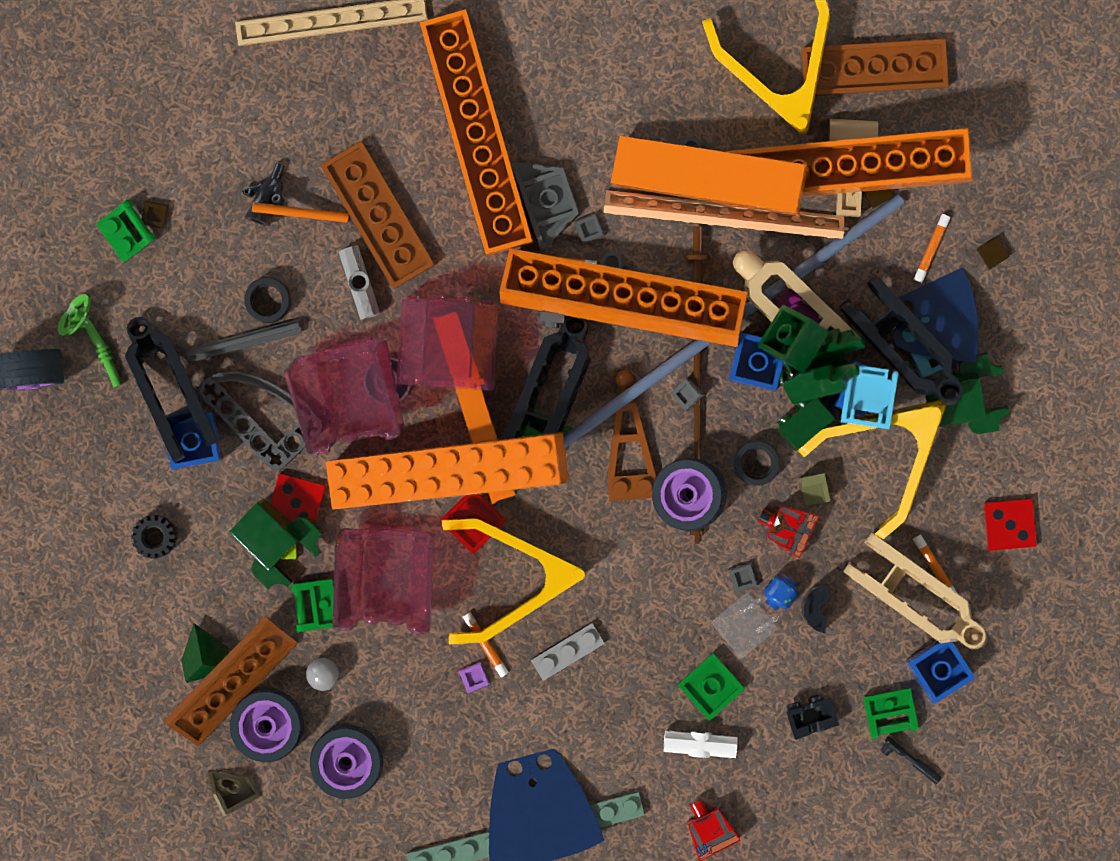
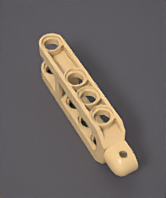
(757, 272)
(964, 630)

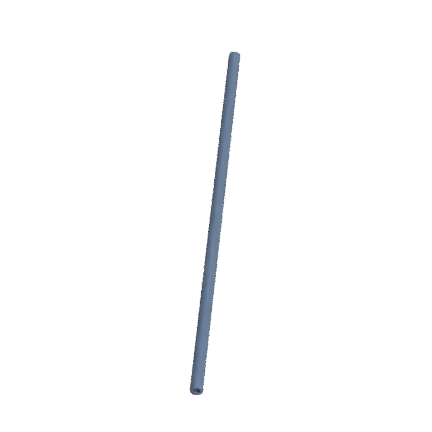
(698, 345)

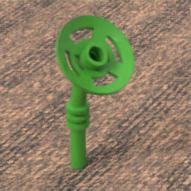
(80, 318)

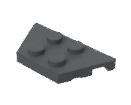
(546, 199)

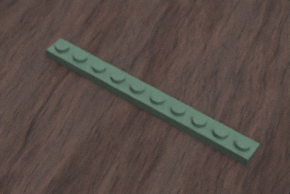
(477, 846)

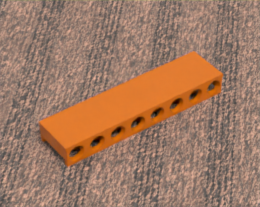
(709, 175)
(480, 426)

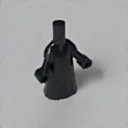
(269, 192)

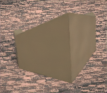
(232, 791)

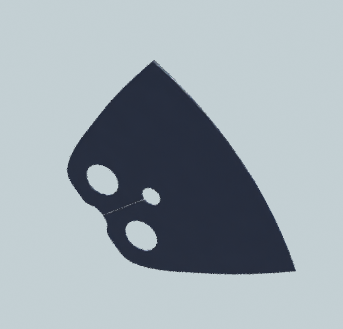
(951, 314)

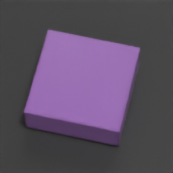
(474, 677)

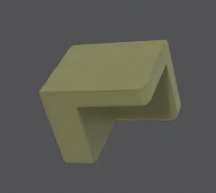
(814, 489)

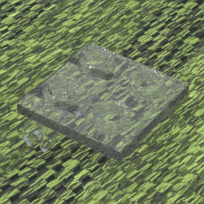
(744, 624)

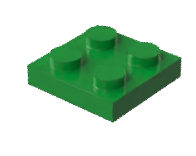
(710, 686)

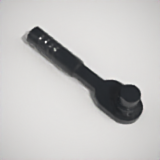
(891, 746)

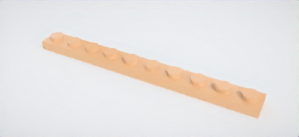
(722, 214)

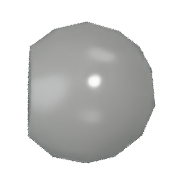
(322, 674)

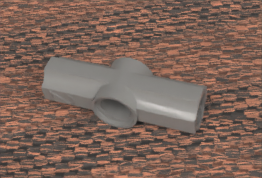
(355, 267)

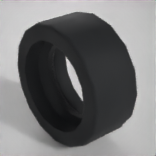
(249, 300)
(769, 476)

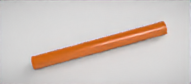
(300, 212)

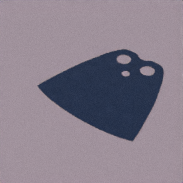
(542, 819)

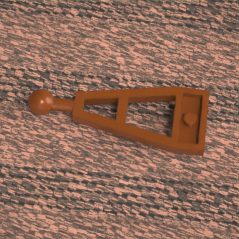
(629, 486)

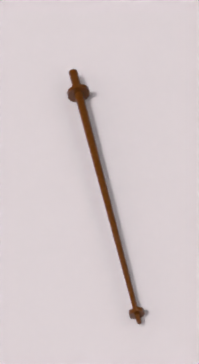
(697, 258)

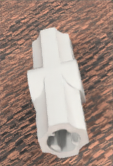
(700, 744)

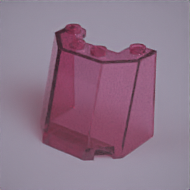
(447, 343)
(345, 393)
(384, 577)

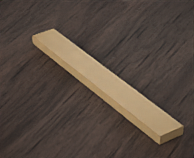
(330, 21)

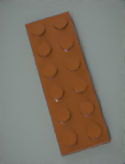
(880, 67)
(377, 215)
(231, 681)

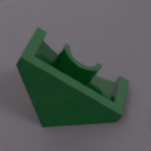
(201, 654)

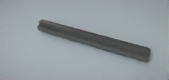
(243, 341)

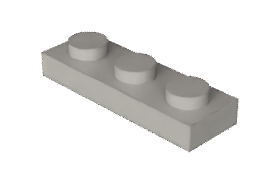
(567, 651)

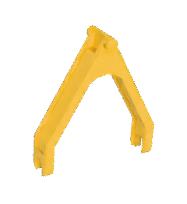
(793, 107)
(922, 421)
(559, 577)

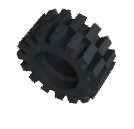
(140, 542)

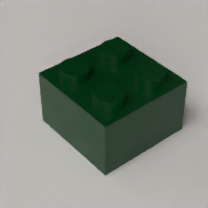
(793, 338)
(803, 423)

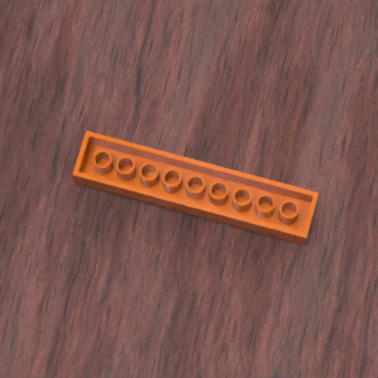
(476, 132)
(878, 161)
(623, 297)
(448, 471)

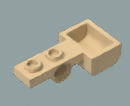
(842, 129)

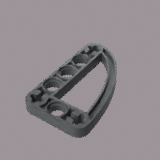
(255, 429)

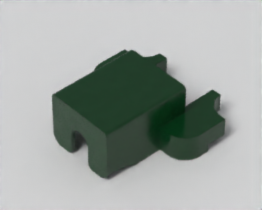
(827, 371)
(971, 407)
(269, 536)

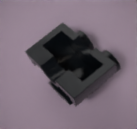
(812, 605)
(811, 716)

